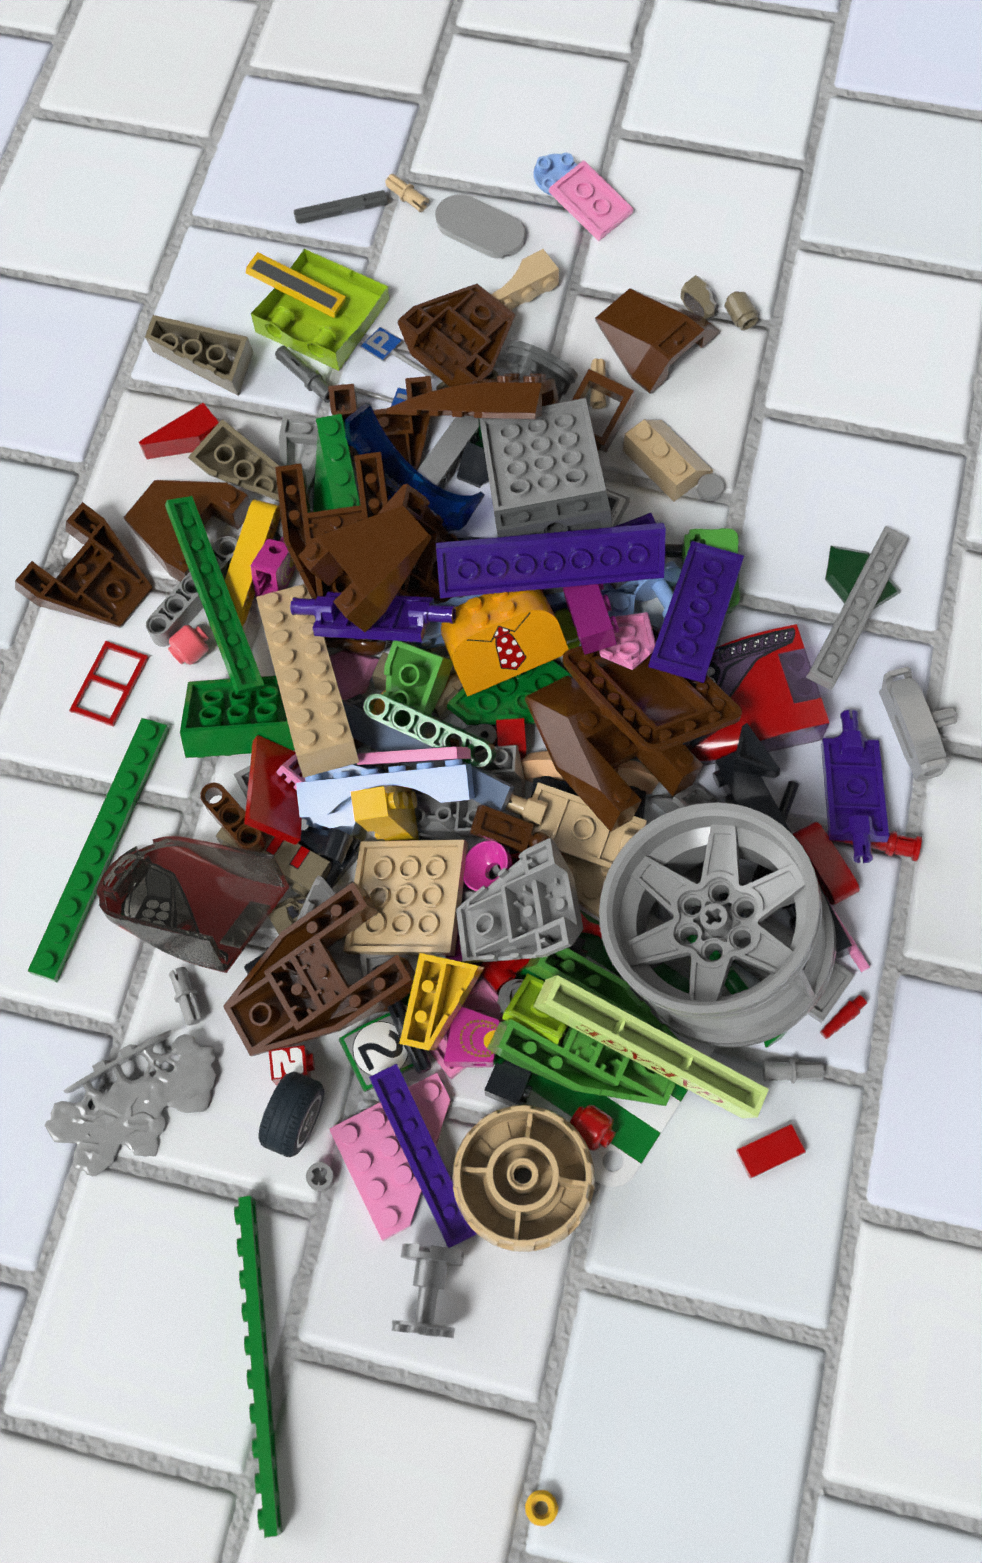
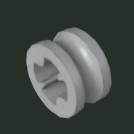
(310, 1177)

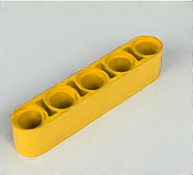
(258, 527)

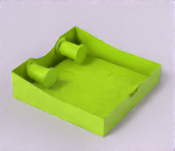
(312, 331)

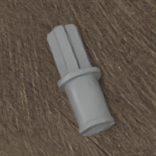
(186, 996)
(793, 1071)

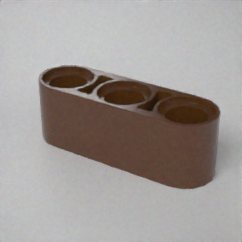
(224, 810)

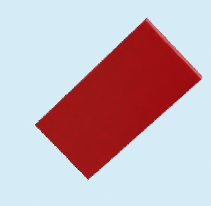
(270, 799)

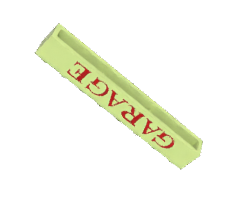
(651, 1047)

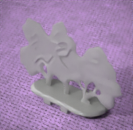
(132, 1108)

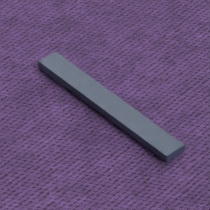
(487, 788)

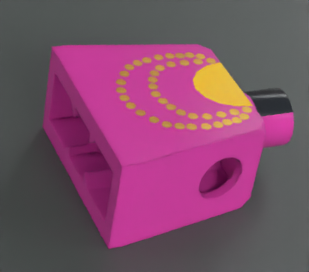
(272, 568)
(469, 1040)

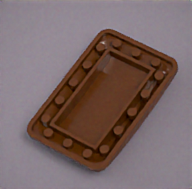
(650, 704)

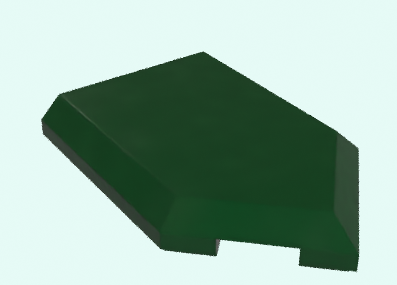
(844, 569)

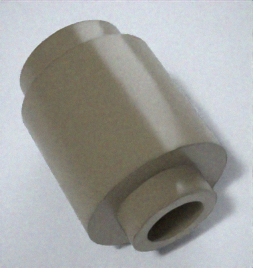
(741, 310)

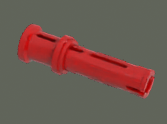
(897, 845)

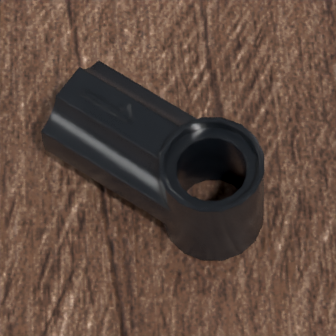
(328, 844)

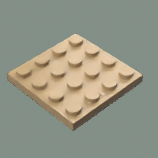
(416, 896)

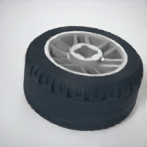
(291, 1114)

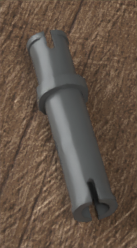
(312, 379)

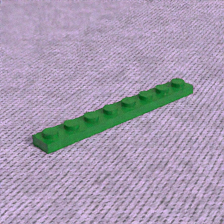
(214, 595)

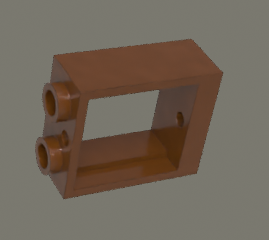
(613, 390)

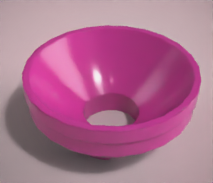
(481, 860)

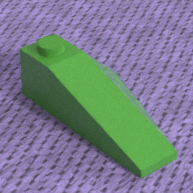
(415, 677)

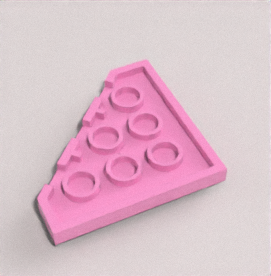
(379, 1162)

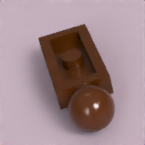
(505, 829)

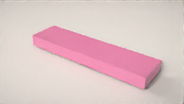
(411, 756)

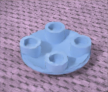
(551, 169)

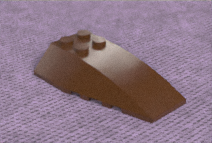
(490, 398)

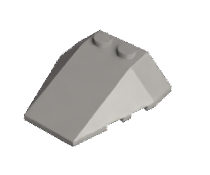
(524, 911)

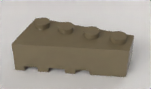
(202, 350)

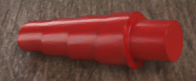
(844, 1016)

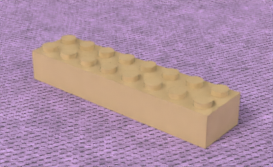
(306, 685)

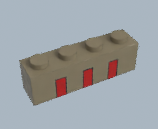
(295, 861)

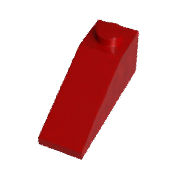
(181, 434)

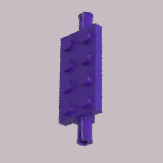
(403, 620)
(854, 788)

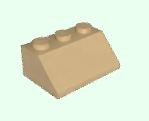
(664, 457)

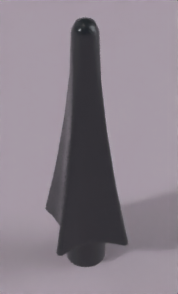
(338, 871)

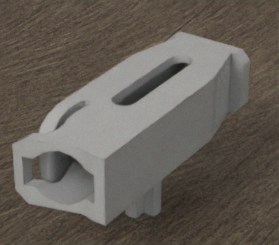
(915, 724)

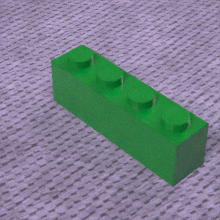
(333, 471)

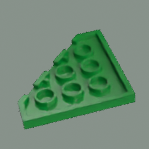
(506, 698)

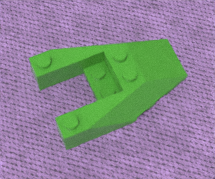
(582, 1061)

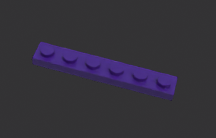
(421, 1154)

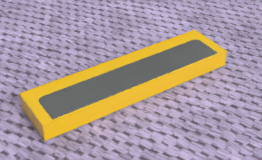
(295, 284)

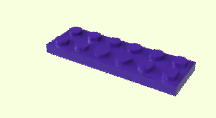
(696, 612)

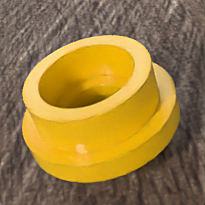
(549, 1516)

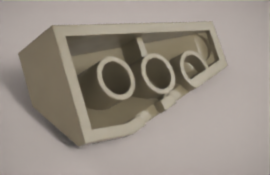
(237, 461)

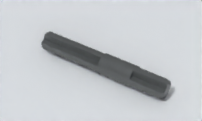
(340, 206)

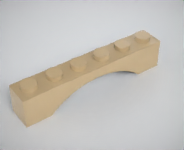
(534, 276)

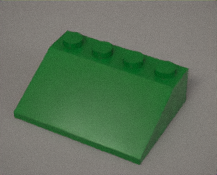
(226, 723)

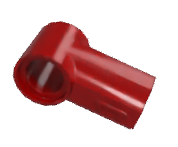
(500, 972)

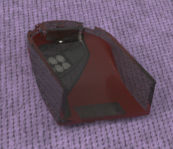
(192, 897)

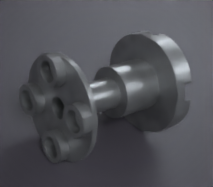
(429, 1277)

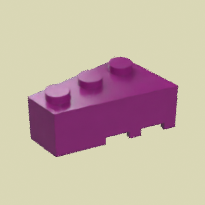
(591, 617)

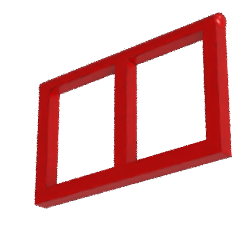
(125, 689)

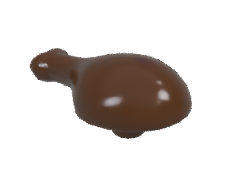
(359, 646)

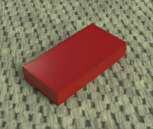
(770, 1151)

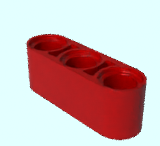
(827, 863)

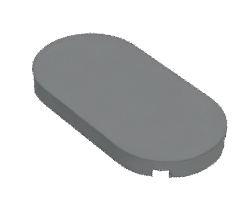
(479, 226)

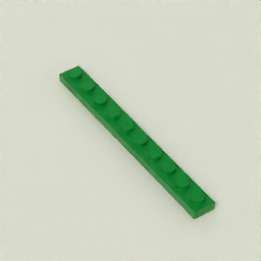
(98, 851)
(259, 1375)

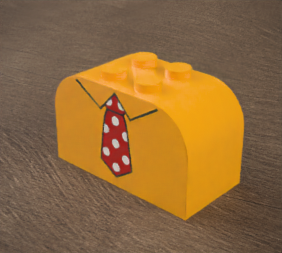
(502, 637)

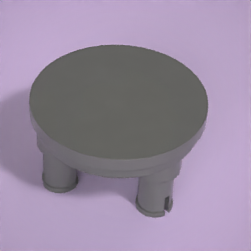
(532, 359)

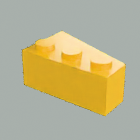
(387, 812)

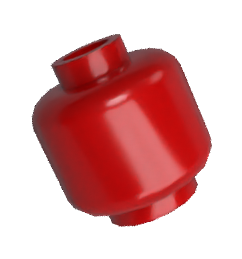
(593, 1126)

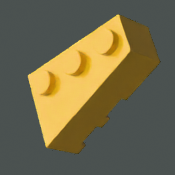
(435, 999)

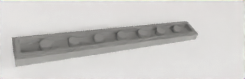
(857, 608)

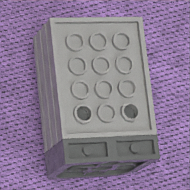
(545, 473)

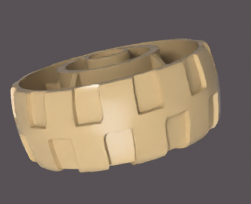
(531, 1213)

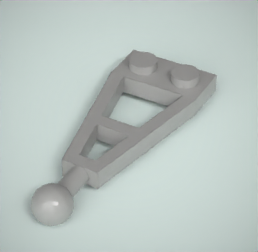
(302, 431)

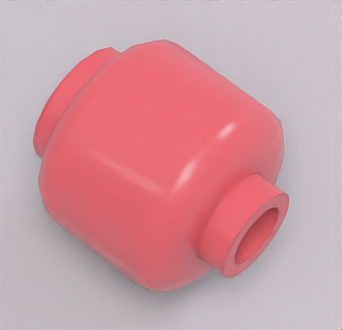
(188, 644)

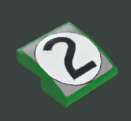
(375, 1049)

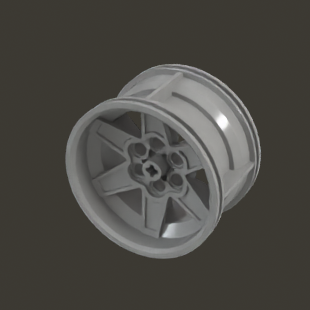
(652, 869)

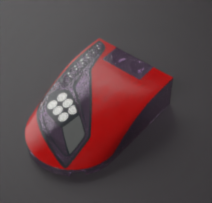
(770, 685)

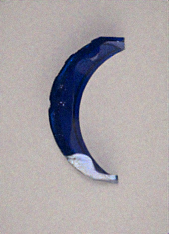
(367, 436)

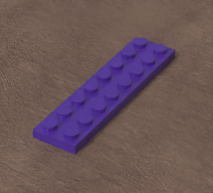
(551, 560)

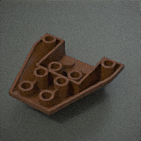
(651, 335)

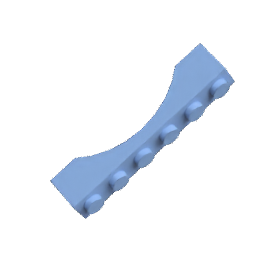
(442, 783)

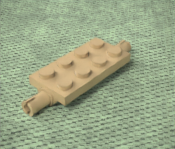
(573, 825)

